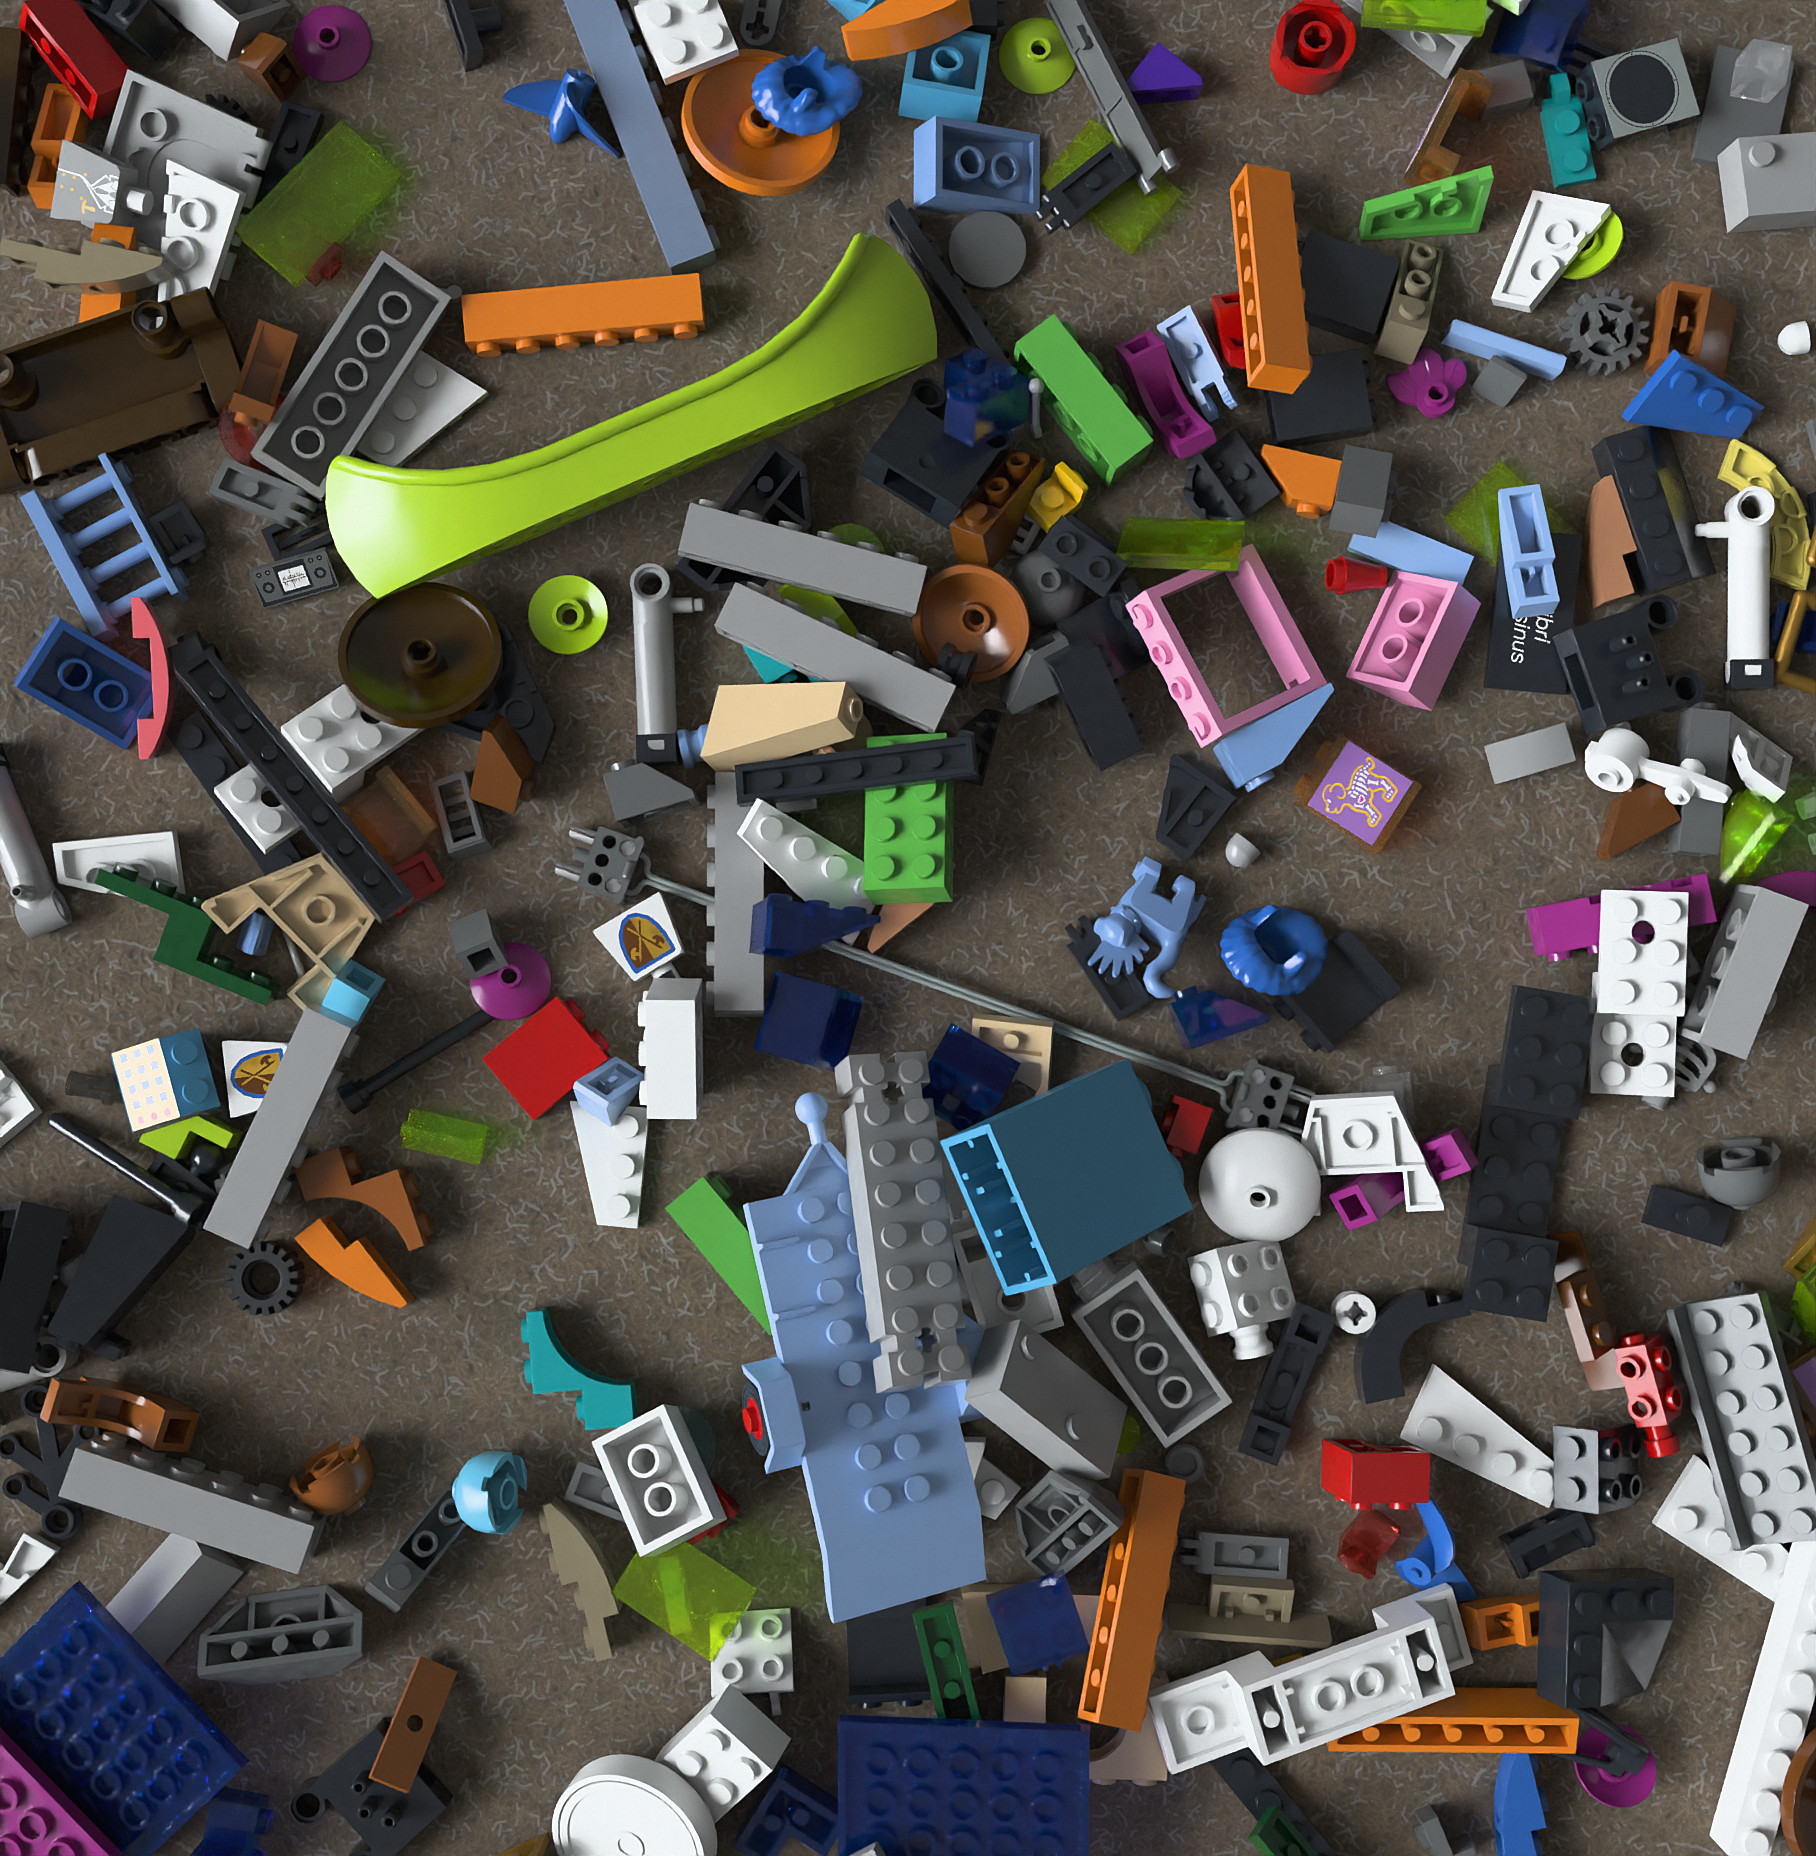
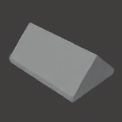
(173, 1593)

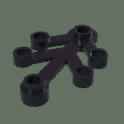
(49, 1469)

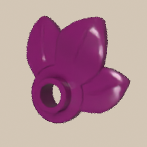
(1428, 376)

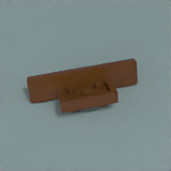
(1586, 1311)

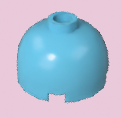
(489, 1491)

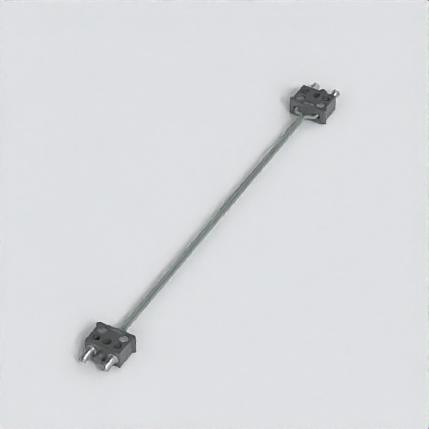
(1251, 1086)

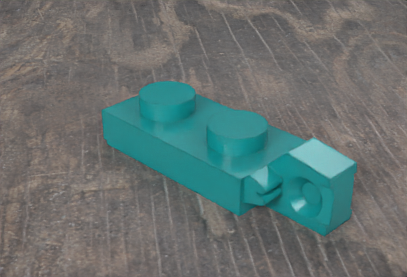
(1566, 135)

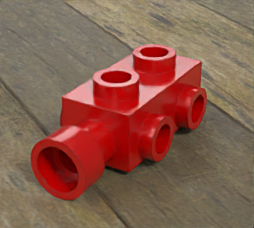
(1653, 1387)

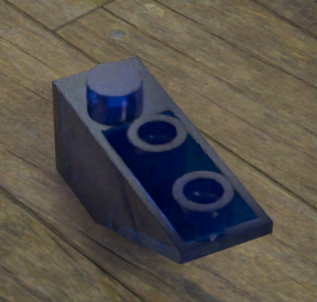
(791, 928)

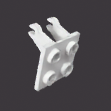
(757, 1656)

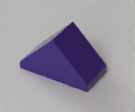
(1163, 79)

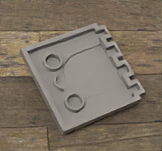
(164, 124)

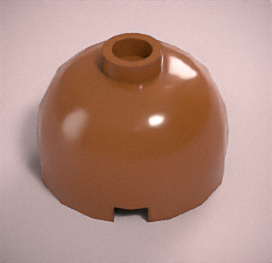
(336, 1479)

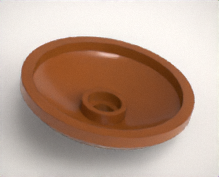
(947, 616)

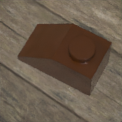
(271, 66)
(502, 768)
(1635, 817)

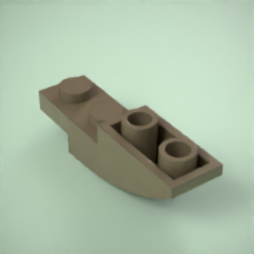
(93, 270)
(580, 1559)

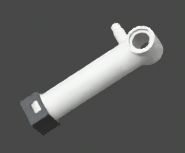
(1748, 590)

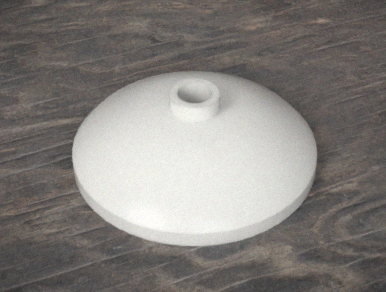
(1262, 1163)

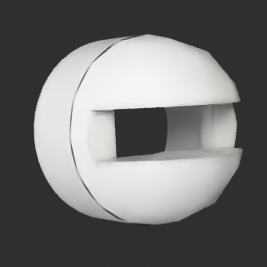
(1795, 339)

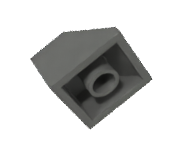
(645, 794)

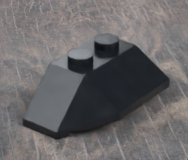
(773, 489)

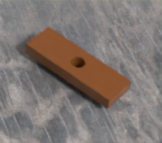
(423, 1701)

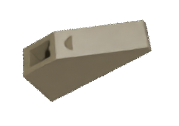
(1409, 302)

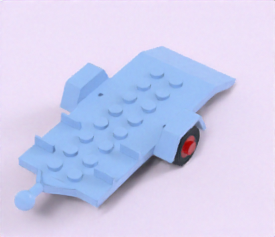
(878, 1468)

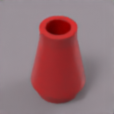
(1353, 575)

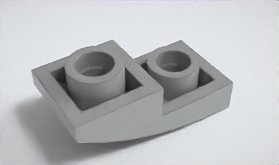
(1530, 753)

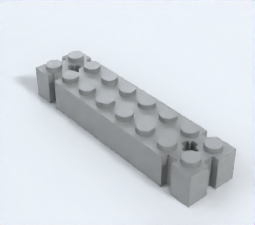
(902, 1222)

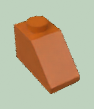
(1304, 478)

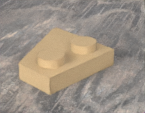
(1023, 1040)

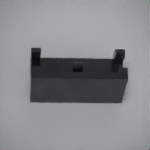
(1545, 1540)

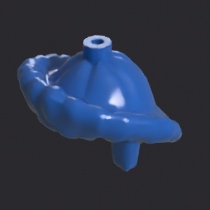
(806, 92)
(1275, 950)

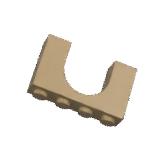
(1125, 1757)

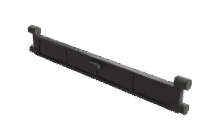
(1112, 93)

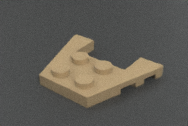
(314, 911)

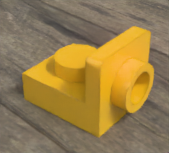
(1057, 496)

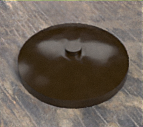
(421, 656)

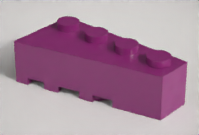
(1576, 923)

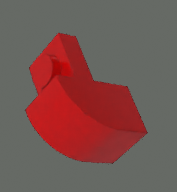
(1229, 329)

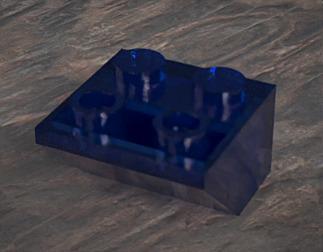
(808, 1022)
(967, 1078)

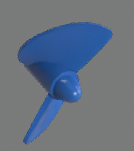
(563, 105)
(1433, 1557)

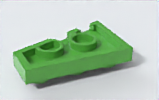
(1430, 209)

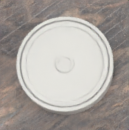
(632, 1810)

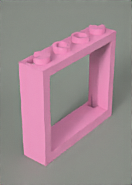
(1272, 625)

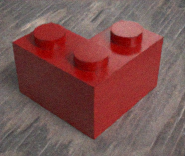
(1375, 1474)

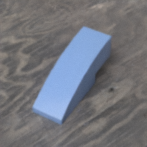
(1527, 552)

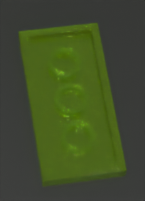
(318, 203)

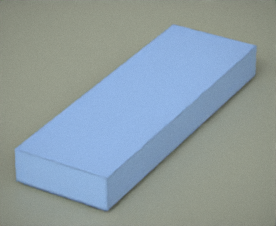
(1516, 352)
(1412, 553)

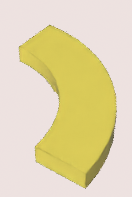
(1788, 527)

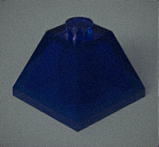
(1542, 33)
(1209, 1017)

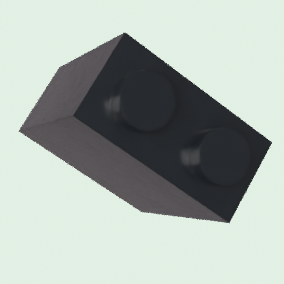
(1344, 285)
(1325, 405)

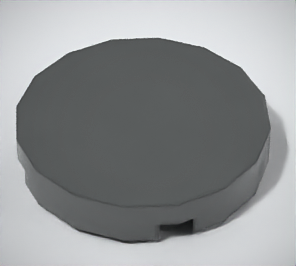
(987, 250)

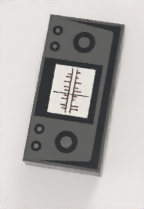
(294, 577)

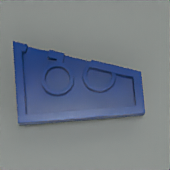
(1692, 400)

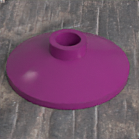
(343, 55)
(518, 998)
(1608, 1788)

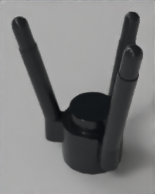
(1622, 1747)

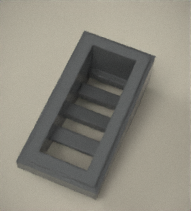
(471, 846)

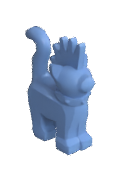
(1153, 916)

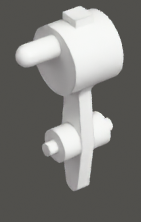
(1624, 757)

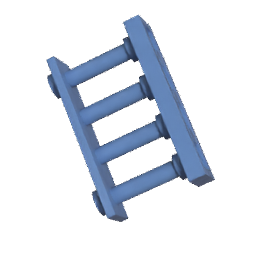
(67, 546)

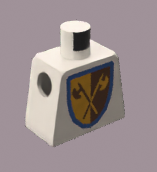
(644, 939)
(249, 1072)

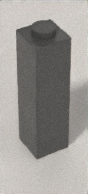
(1705, 737)

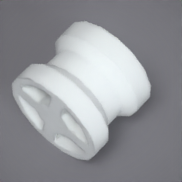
(1346, 1311)
(1251, 1342)

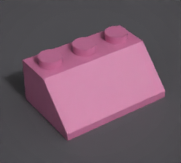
(1414, 638)

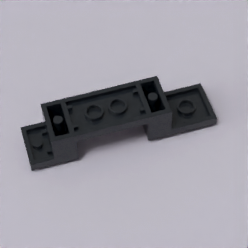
(1519, 1152)

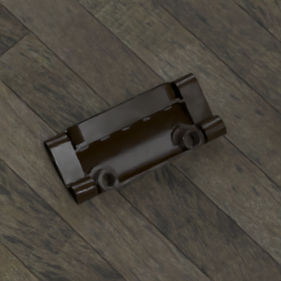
(113, 387)

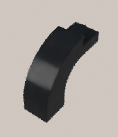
(1380, 1347)

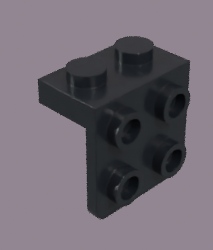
(1596, 1467)

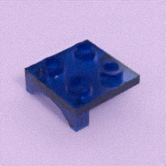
(1038, 1623)

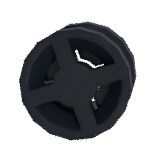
(957, 664)

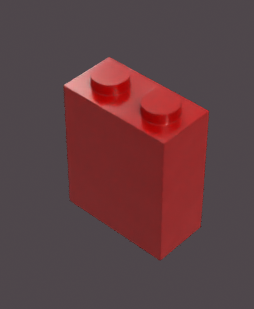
(548, 1056)

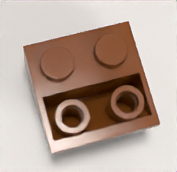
(1692, 322)

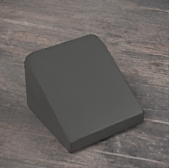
(1499, 381)

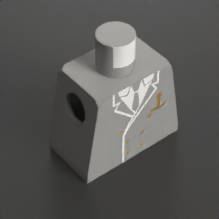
(97, 187)

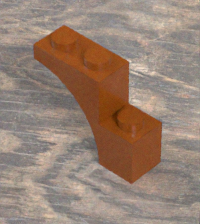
(262, 374)
(391, 1194)

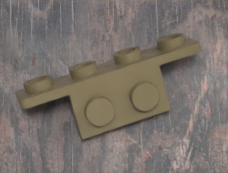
(1251, 1613)

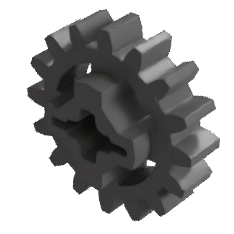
(1604, 313)

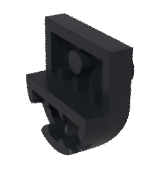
(1228, 481)

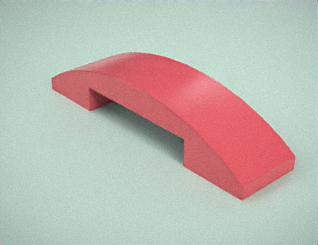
(153, 730)

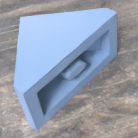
(608, 1090)

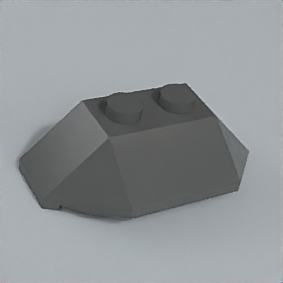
(1065, 1521)
(282, 1638)

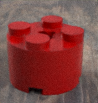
(1307, 68)

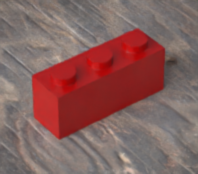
(75, 53)

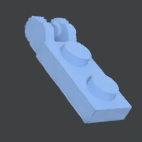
(1197, 360)

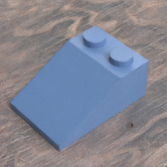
(975, 168)
(1262, 746)

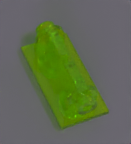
(444, 1136)

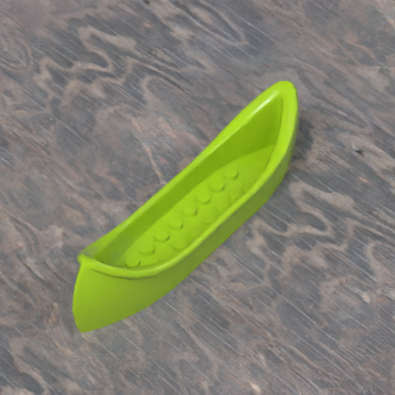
(424, 523)

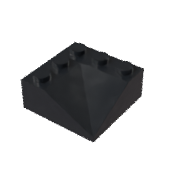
(1600, 1633)

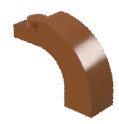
(119, 1407)

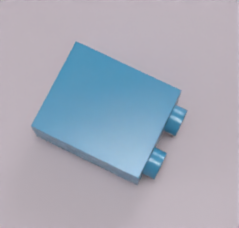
(1067, 1177)

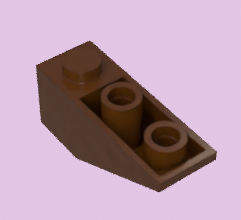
(995, 512)

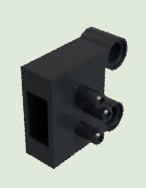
(927, 464)
(1618, 670)
(376, 1811)

